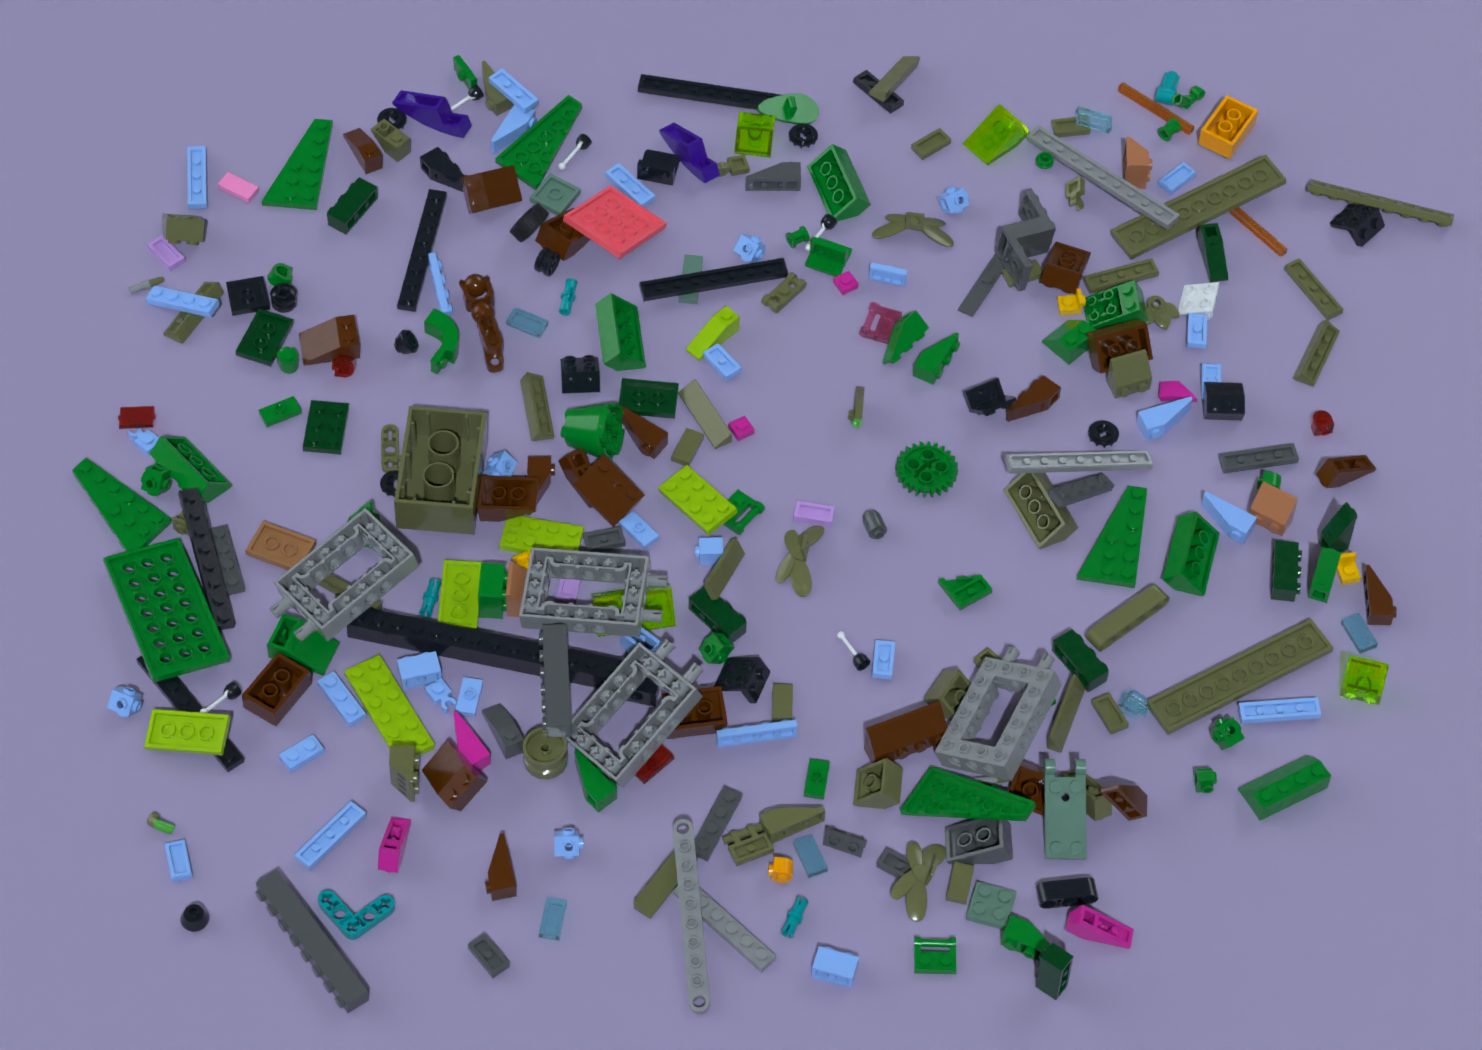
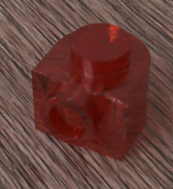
(343, 366)
(1322, 423)

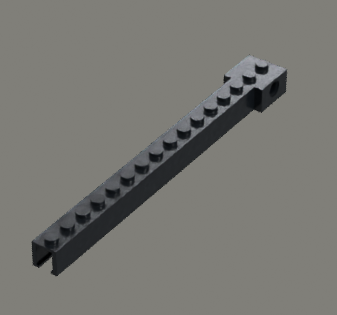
(486, 649)

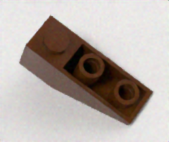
(1037, 398)

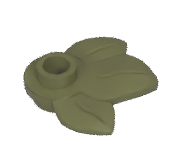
(1161, 314)

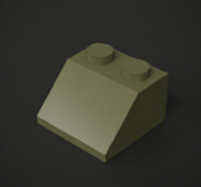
(183, 228)
(1129, 374)
(949, 690)
(878, 785)

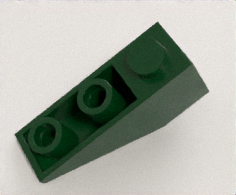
(1213, 252)
(1339, 530)

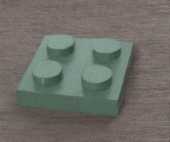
(555, 194)
(991, 905)

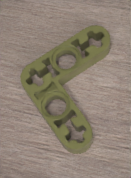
(393, 457)

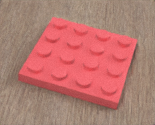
(614, 222)

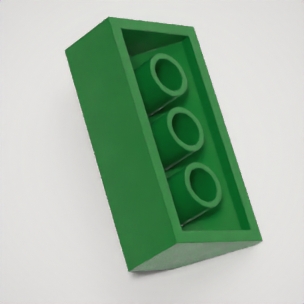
(838, 183)
(620, 334)
(189, 467)
(1191, 554)
(1285, 786)

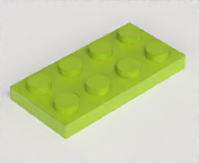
(697, 500)
(525, 532)
(460, 594)
(187, 732)

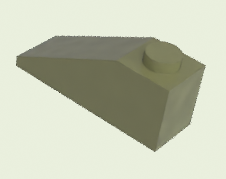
(495, 100)
(1096, 804)
(789, 820)

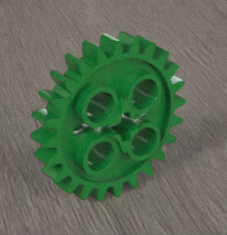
(926, 469)

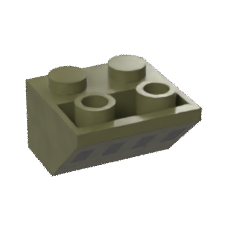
(404, 770)

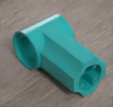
(1168, 88)

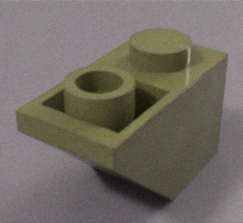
(392, 140)

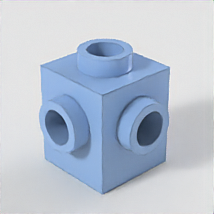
(953, 200)
(750, 248)
(500, 465)
(125, 701)
(567, 843)

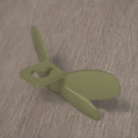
(914, 221)
(795, 562)
(914, 882)

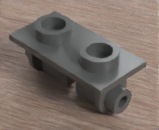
(841, 841)

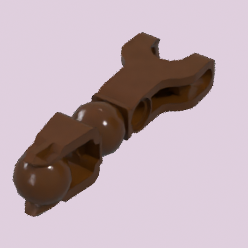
(483, 314)

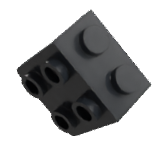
(658, 167)
(1361, 220)
(580, 374)
(987, 397)
(744, 675)

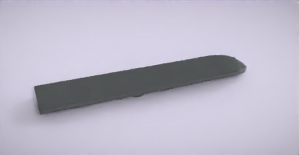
(982, 287)

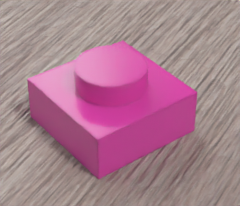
(845, 283)
(741, 428)

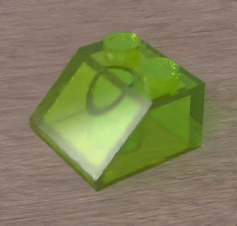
(755, 134)
(1364, 680)

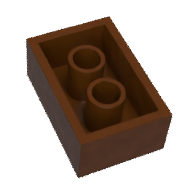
(1117, 341)
(276, 689)

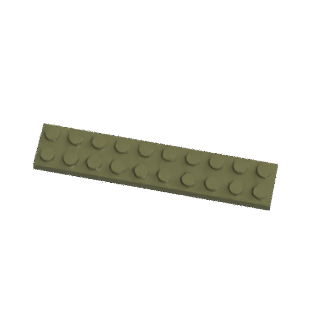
(1201, 206)
(1239, 676)

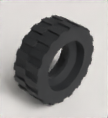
(529, 222)

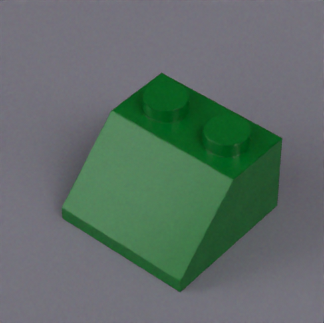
(1069, 340)

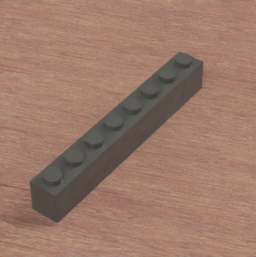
(312, 942)

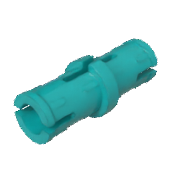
(568, 297)
(430, 598)
(794, 917)

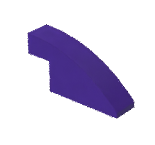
(432, 112)
(691, 151)

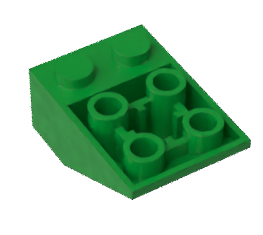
(1116, 306)
(312, 653)

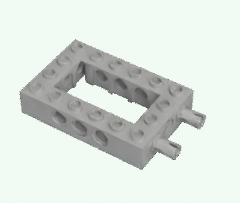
(330, 555)
(589, 566)
(1039, 690)
(615, 692)

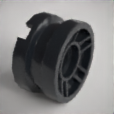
(547, 261)
(277, 296)

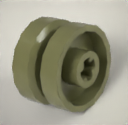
(544, 756)

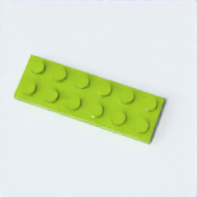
(388, 705)

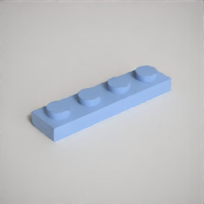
(197, 177)
(438, 281)
(182, 301)
(1279, 710)
(756, 733)
(330, 835)

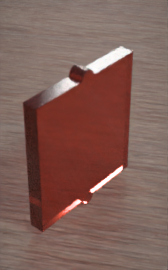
(136, 417)

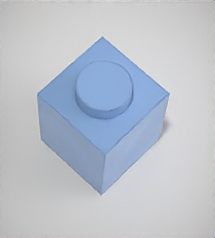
(709, 550)

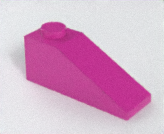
(470, 745)
(393, 845)
(1098, 928)

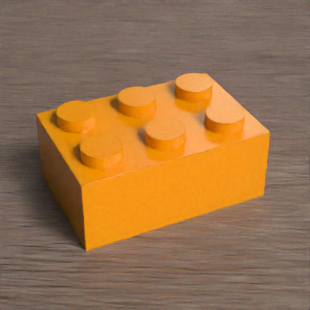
(1228, 127)

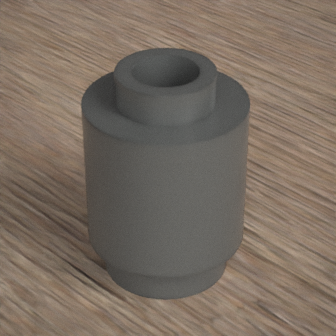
(874, 524)

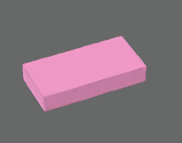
(238, 187)

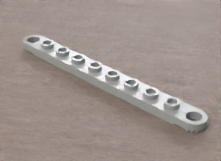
(691, 916)

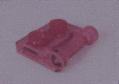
(885, 325)

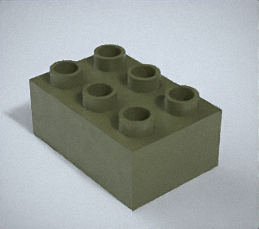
(441, 470)

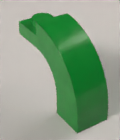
(445, 330)

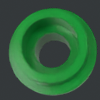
(1044, 160)

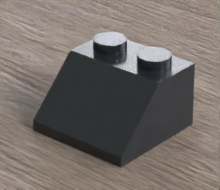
(1224, 401)

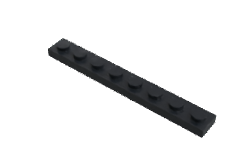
(702, 92)
(422, 247)
(713, 279)
(206, 558)
(183, 701)

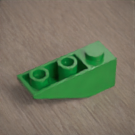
(904, 334)
(933, 360)
(1324, 574)
(596, 787)
(1023, 938)

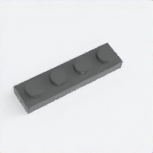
(1258, 458)
(1081, 490)
(227, 560)
(716, 822)

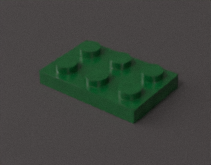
(264, 337)
(649, 397)
(326, 427)

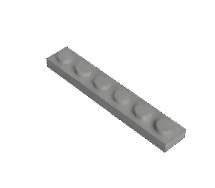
(734, 933)

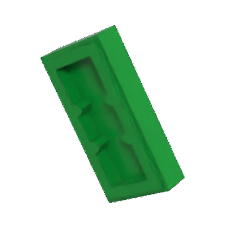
(463, 72)
(280, 411)
(816, 779)

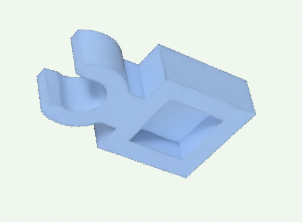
(143, 440)
(440, 693)

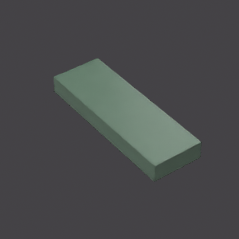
(691, 265)

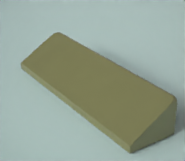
(894, 77)
(186, 322)
(1316, 353)
(536, 407)
(705, 415)
(1066, 714)
(658, 888)

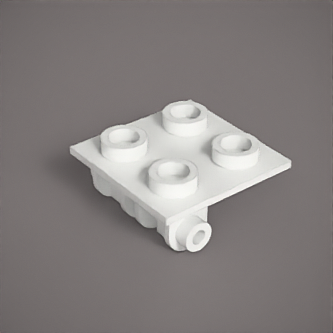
(1199, 299)

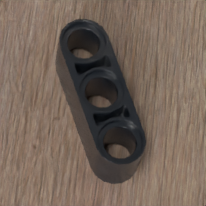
(1067, 892)

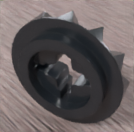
(395, 114)
(806, 130)
(1099, 428)
(387, 482)

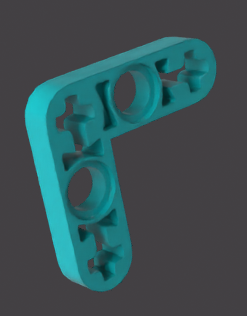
(350, 919)

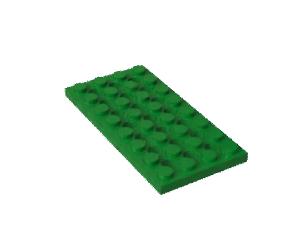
(159, 619)

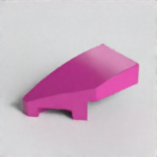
(1174, 390)

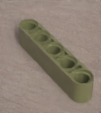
(1127, 617)

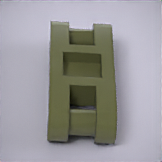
(784, 293)

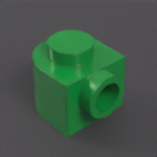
(279, 274)
(287, 360)
(1271, 478)
(1204, 780)

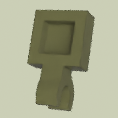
(735, 165)
(1074, 191)

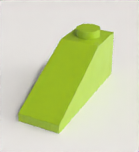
(717, 330)

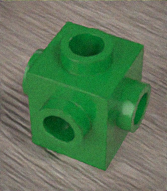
(155, 480)
(716, 648)
(1226, 733)

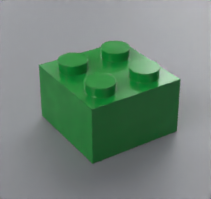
(492, 590)

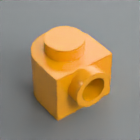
(781, 870)

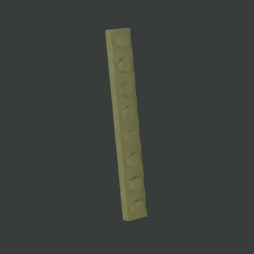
(1388, 205)

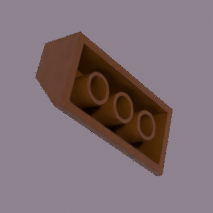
(906, 734)

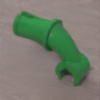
(1186, 101)

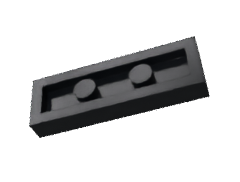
(867, 81)

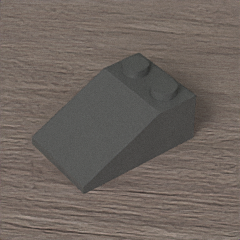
(979, 842)

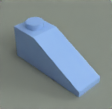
(512, 128)
(1159, 419)
(1231, 519)

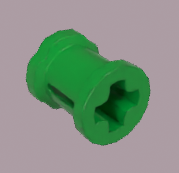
(1172, 127)
(797, 237)

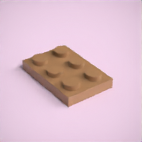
(279, 546)

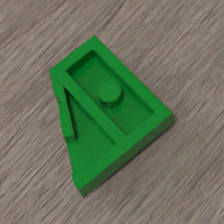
(965, 590)

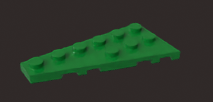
(539, 145)
(302, 175)
(124, 511)
(1118, 547)
(959, 797)

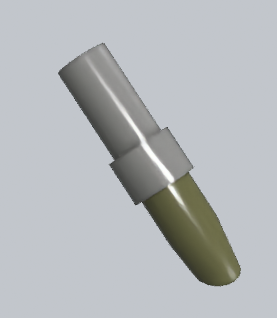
(146, 284)
(989, 780)

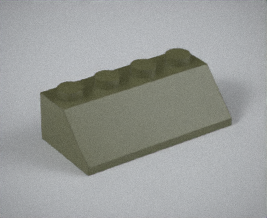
(1038, 511)

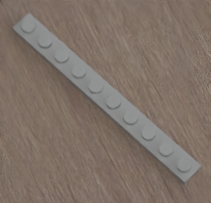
(1103, 177)

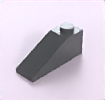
(780, 177)
(504, 730)

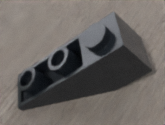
(441, 169)

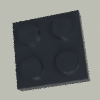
(247, 295)

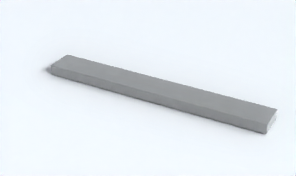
(1078, 461)

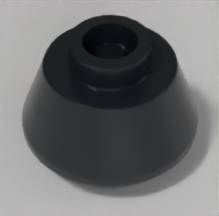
(406, 342)
(194, 918)

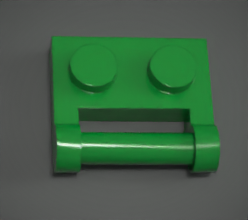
(742, 503)
(935, 962)

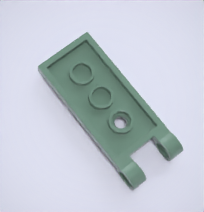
(1065, 819)

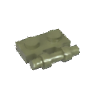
(748, 849)

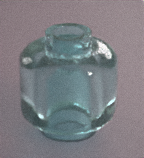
(1134, 704)

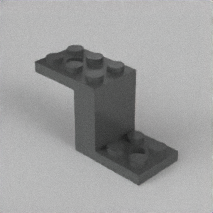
(1025, 239)

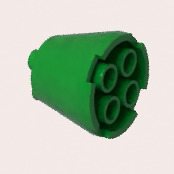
(595, 429)

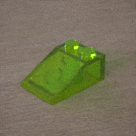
(996, 135)

